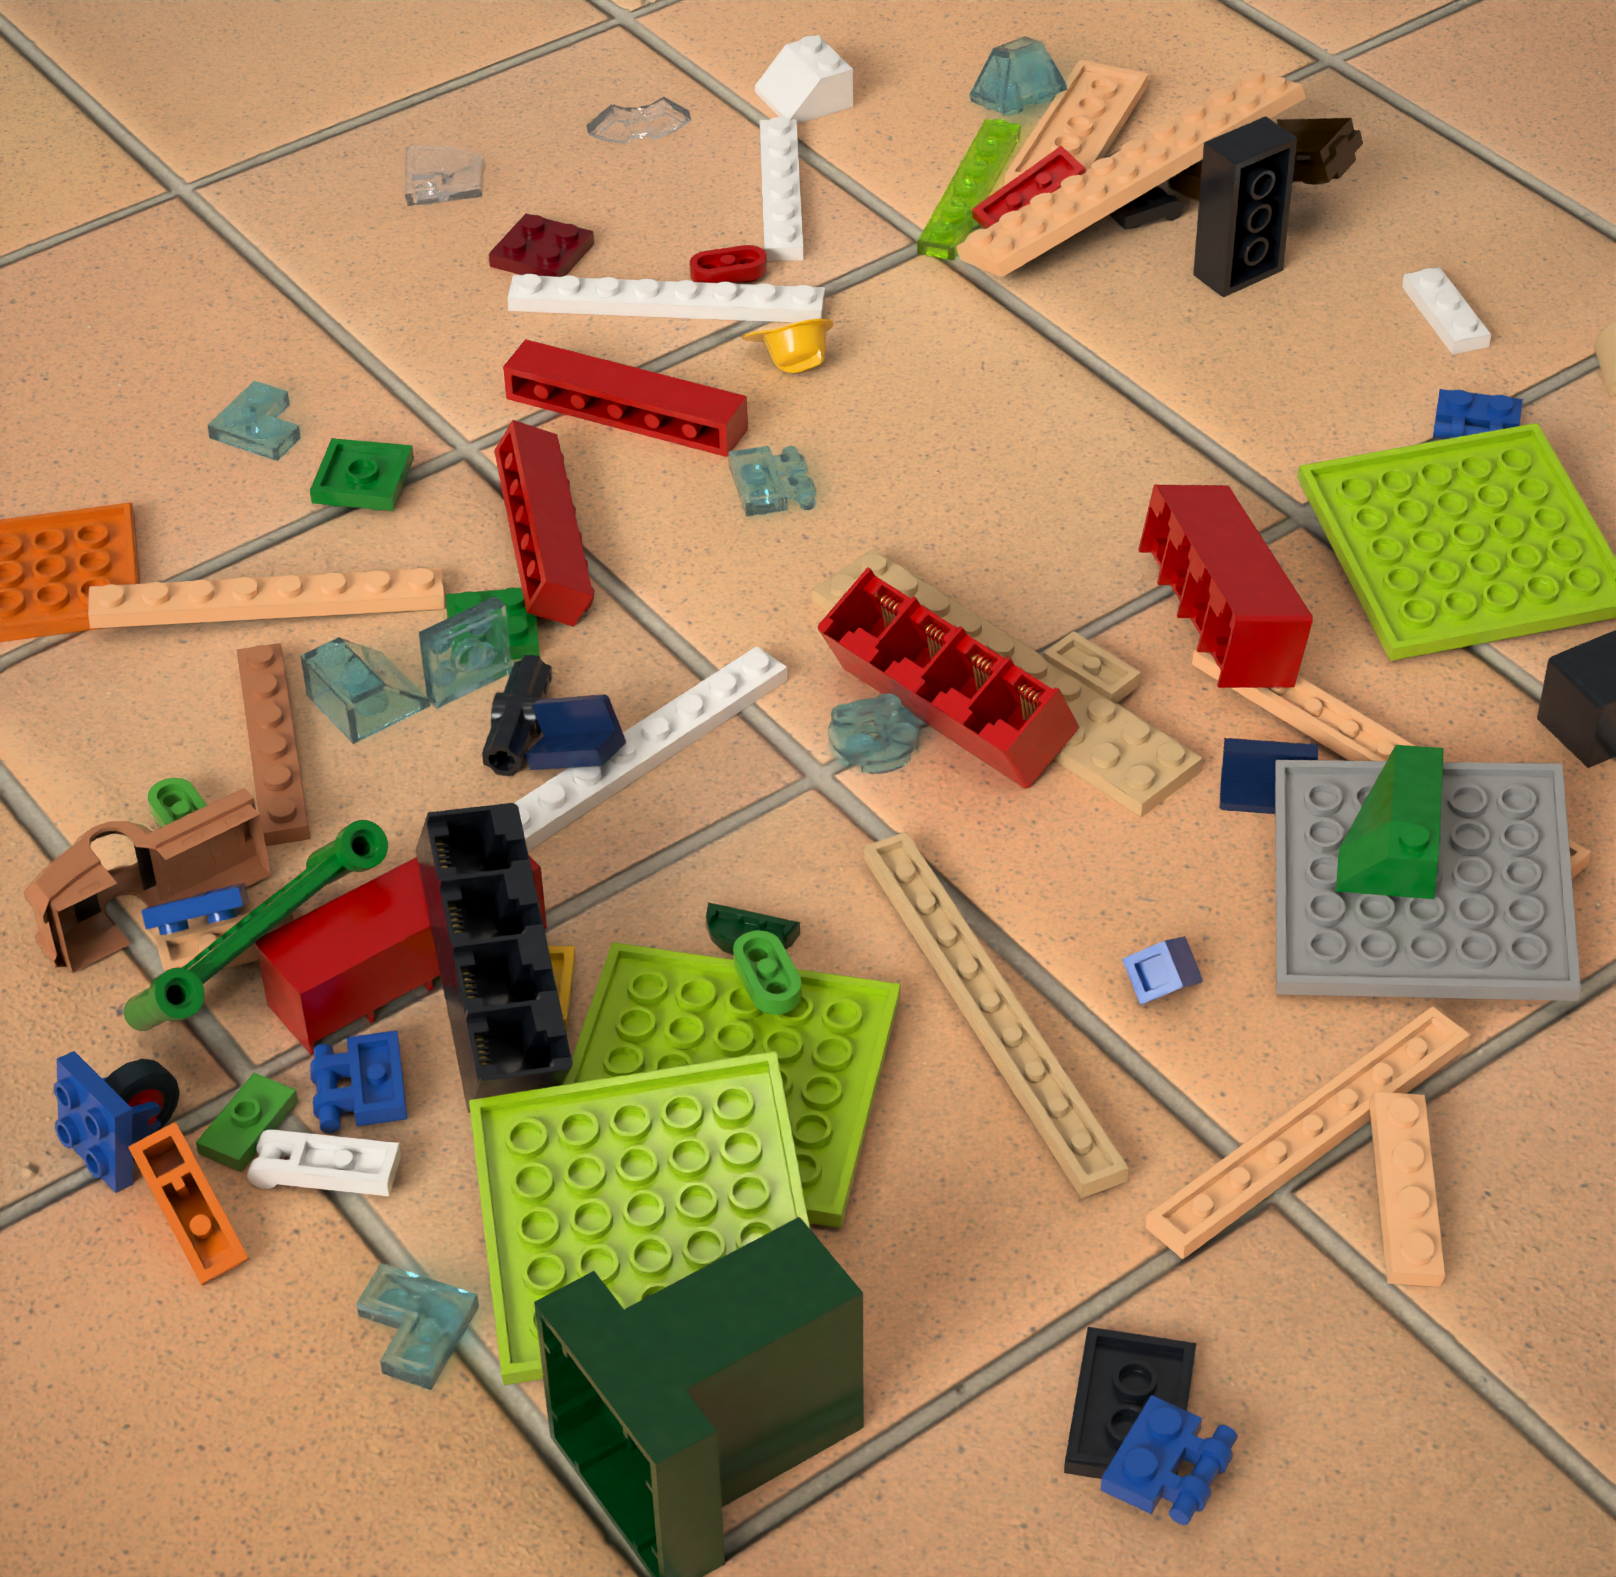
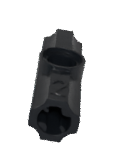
(513, 717)

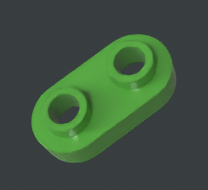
(173, 799)
(772, 981)

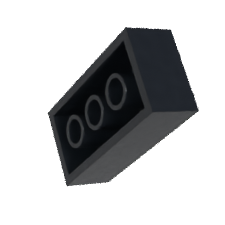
(1244, 206)

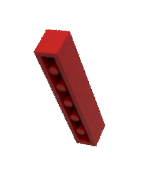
(626, 397)
(543, 524)

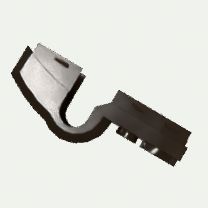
(1322, 153)

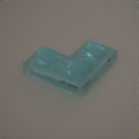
(252, 422)
(427, 1317)

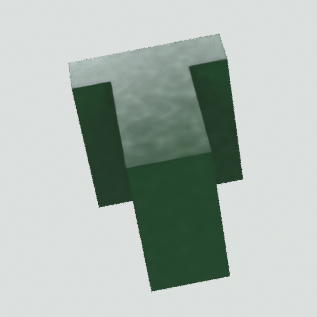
(702, 1389)

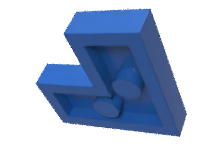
(215, 904)

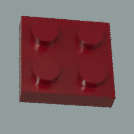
(541, 247)

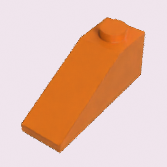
(188, 1203)

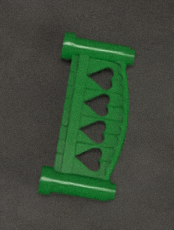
(180, 991)

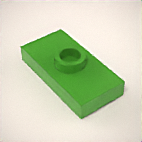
(236, 1131)

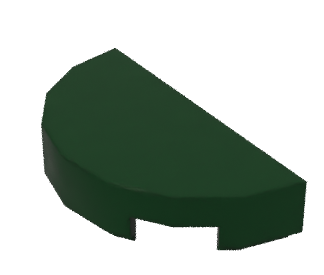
(729, 923)

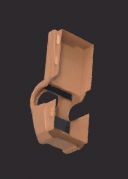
(184, 858)

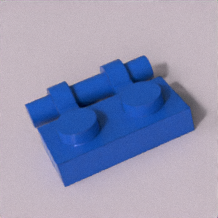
(1473, 413)
(375, 1076)
(1153, 1453)

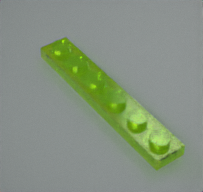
(968, 188)

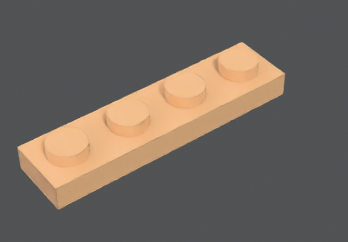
(1406, 1189)

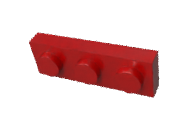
(1040, 178)

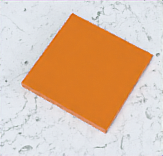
(54, 561)

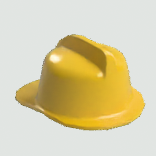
(795, 345)

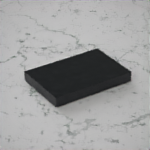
(1114, 1386)

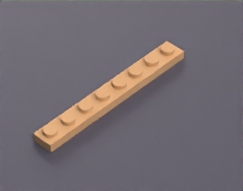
(265, 597)
(1304, 1133)

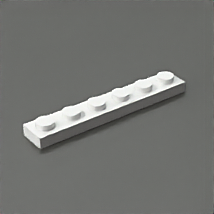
(781, 190)

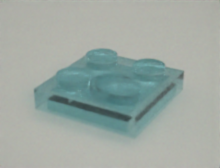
(465, 652)

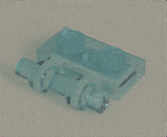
(759, 480)

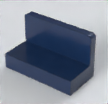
(575, 733)
(1250, 772)

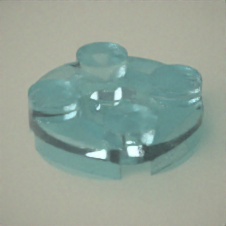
(851, 738)

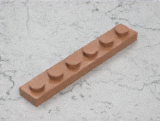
(273, 744)

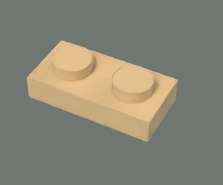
(1093, 667)

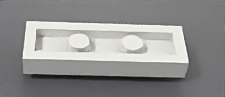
(1446, 310)

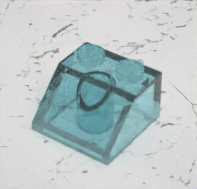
(359, 688)

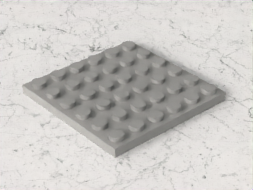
(1499, 903)

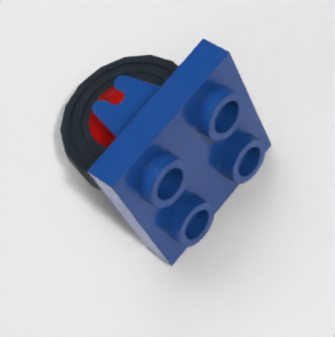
(111, 1113)

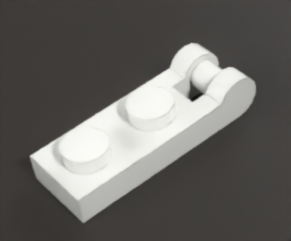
(324, 1162)

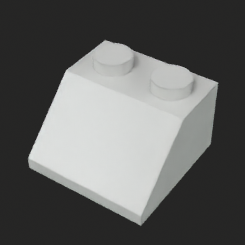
(807, 81)

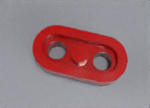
(729, 264)

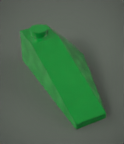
(1397, 830)

